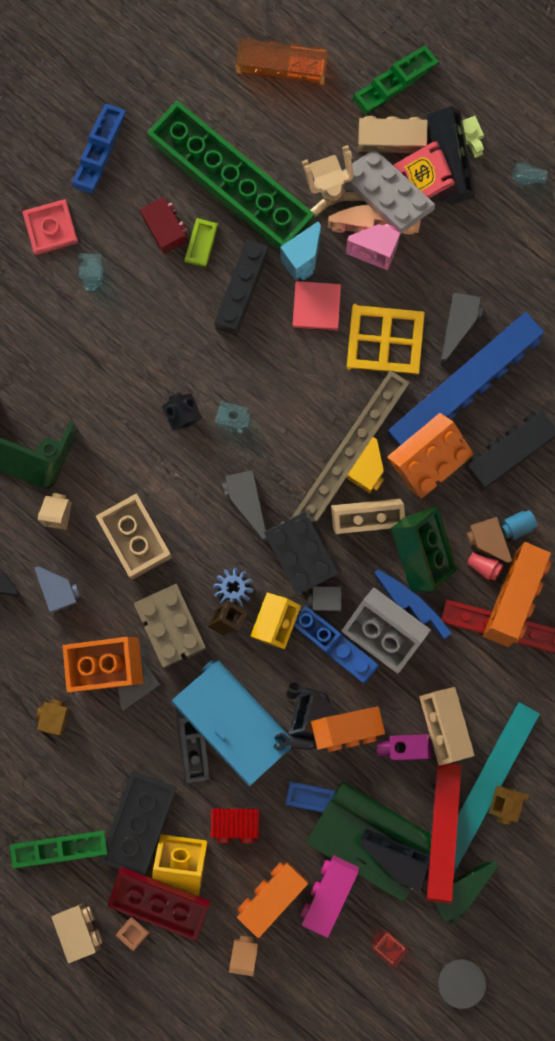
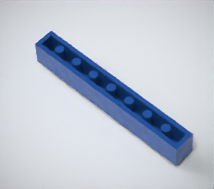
(471, 377)

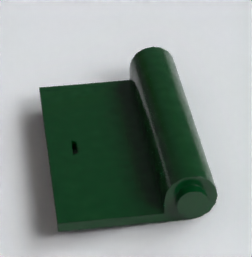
(346, 821)

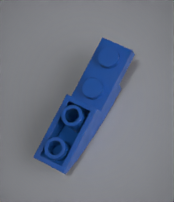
(335, 645)

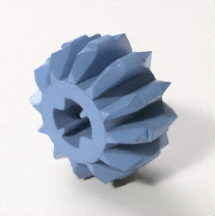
(233, 579)

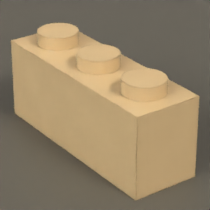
(392, 134)
(367, 515)
(446, 726)

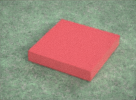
(50, 227)
(316, 305)

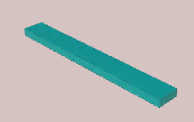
(492, 774)

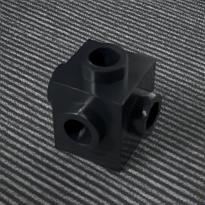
(181, 411)

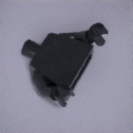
(309, 707)

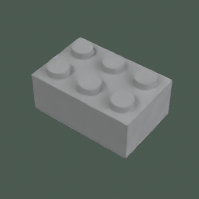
(385, 630)

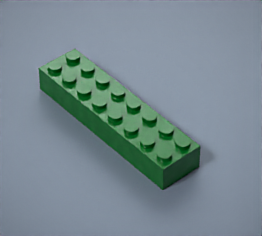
(229, 176)

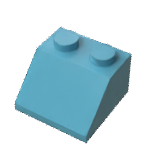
(301, 253)

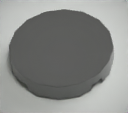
(461, 983)

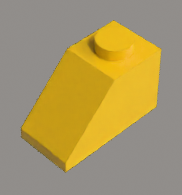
(368, 468)

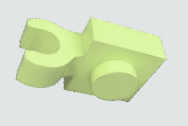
(473, 135)

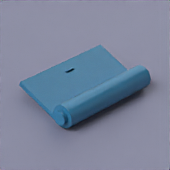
(231, 721)

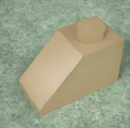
(55, 511)

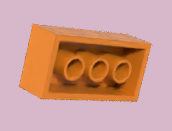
(516, 595)

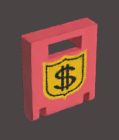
(427, 170)

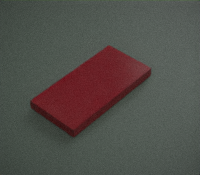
(158, 903)

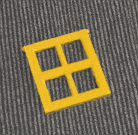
(385, 339)

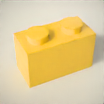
(275, 620)

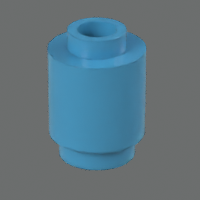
(518, 525)

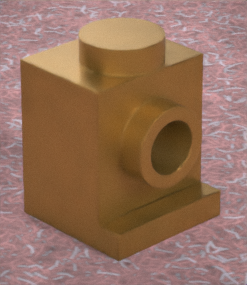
(507, 804)

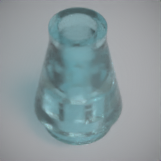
(528, 174)

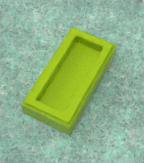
(201, 242)

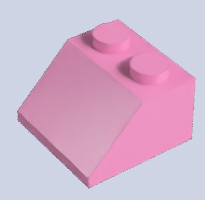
(374, 245)

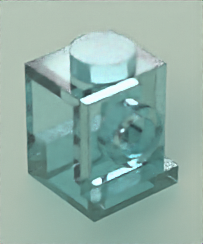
(91, 271)
(223, 420)

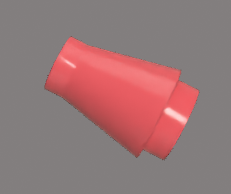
(486, 566)

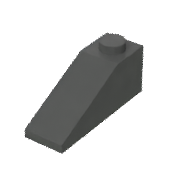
(461, 319)
(244, 497)

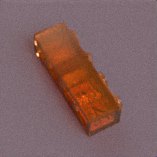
(281, 61)

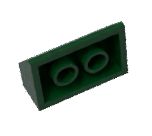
(424, 550)

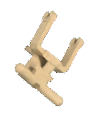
(330, 180)

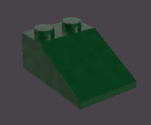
(465, 890)

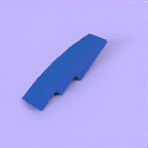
(98, 148)
(407, 599)

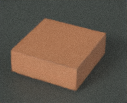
(132, 933)

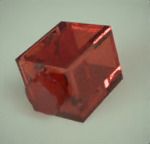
(388, 947)

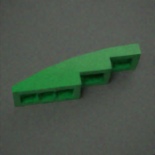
(395, 80)
(58, 849)

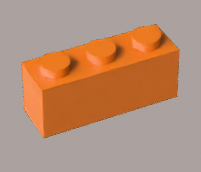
(348, 729)

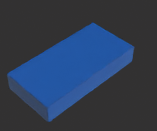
(308, 797)

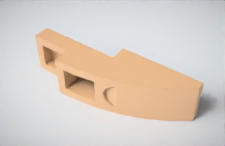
(360, 218)

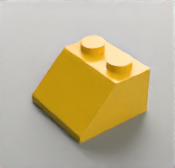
(180, 862)

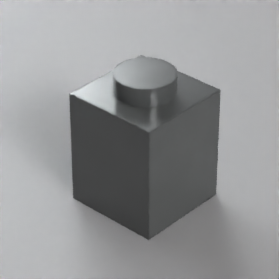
(325, 599)

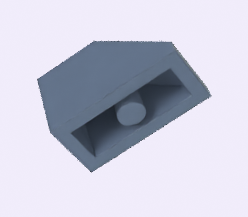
(57, 590)

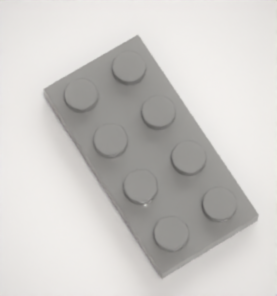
(389, 191)

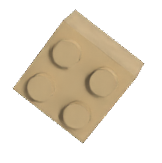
(77, 932)

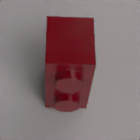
(164, 225)

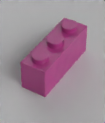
(329, 895)

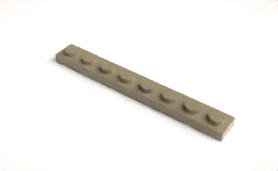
(353, 445)

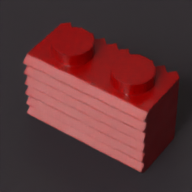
(234, 824)

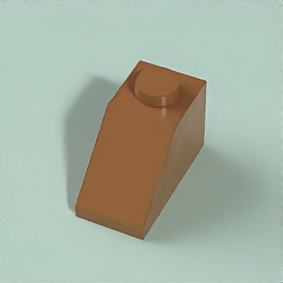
(489, 540)
(243, 956)

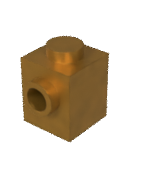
(52, 717)

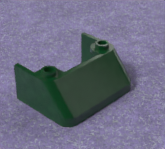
(37, 467)

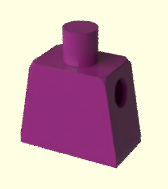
(417, 747)

